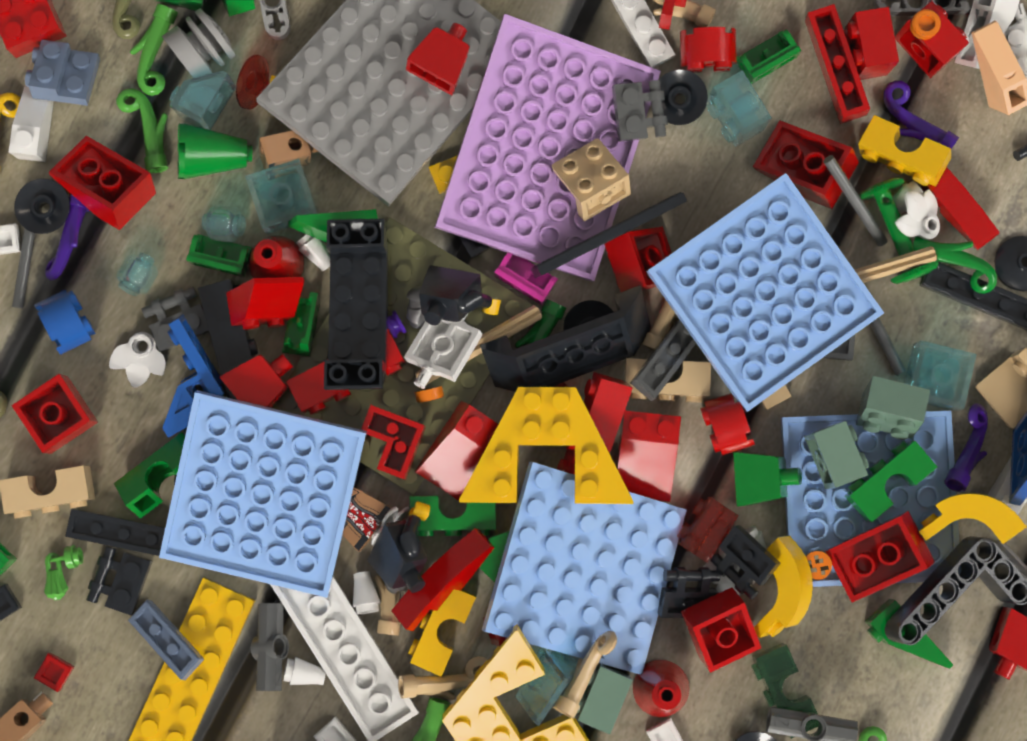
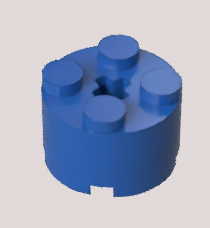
(64, 322)

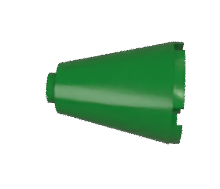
(209, 152)

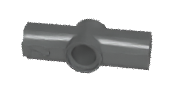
(269, 647)
(793, 724)

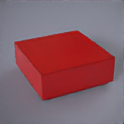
(54, 672)

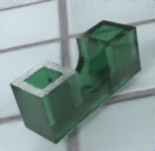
(773, 668)

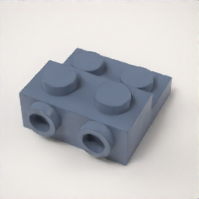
(62, 73)

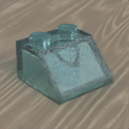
(202, 98)
(542, 693)

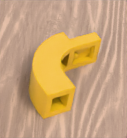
(978, 506)
(794, 588)

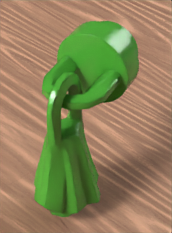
(55, 583)

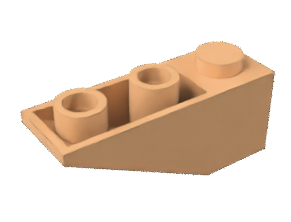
(1000, 70)

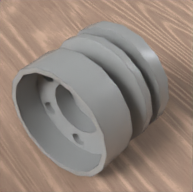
(199, 44)

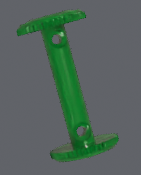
(890, 214)

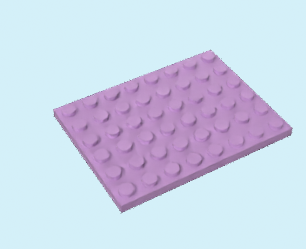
(532, 109)

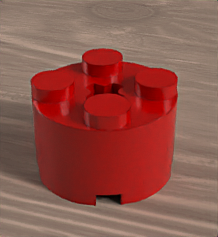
(708, 49)
(728, 424)

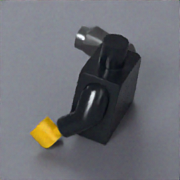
(447, 296)
(399, 553)

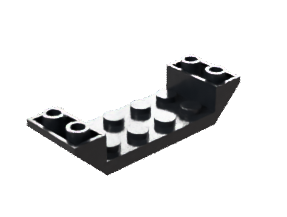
(357, 304)
(572, 350)

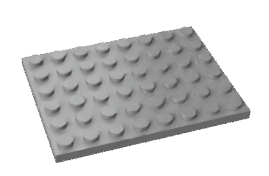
(358, 101)

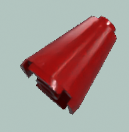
(276, 258)
(656, 678)

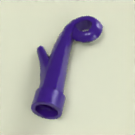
(916, 126)
(68, 239)
(959, 475)

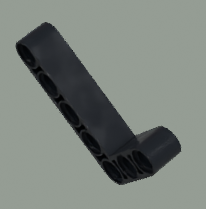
(954, 585)

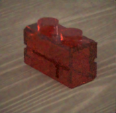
(707, 528)

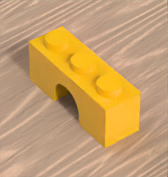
(923, 164)
(430, 651)

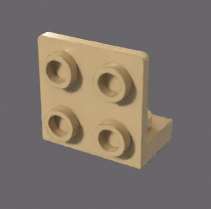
(593, 178)
(1007, 388)

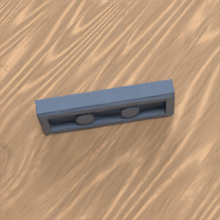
(166, 639)

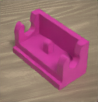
(518, 274)

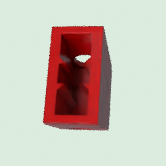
(440, 58)
(258, 380)
(1010, 642)

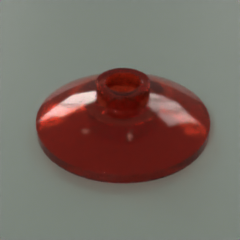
(252, 81)

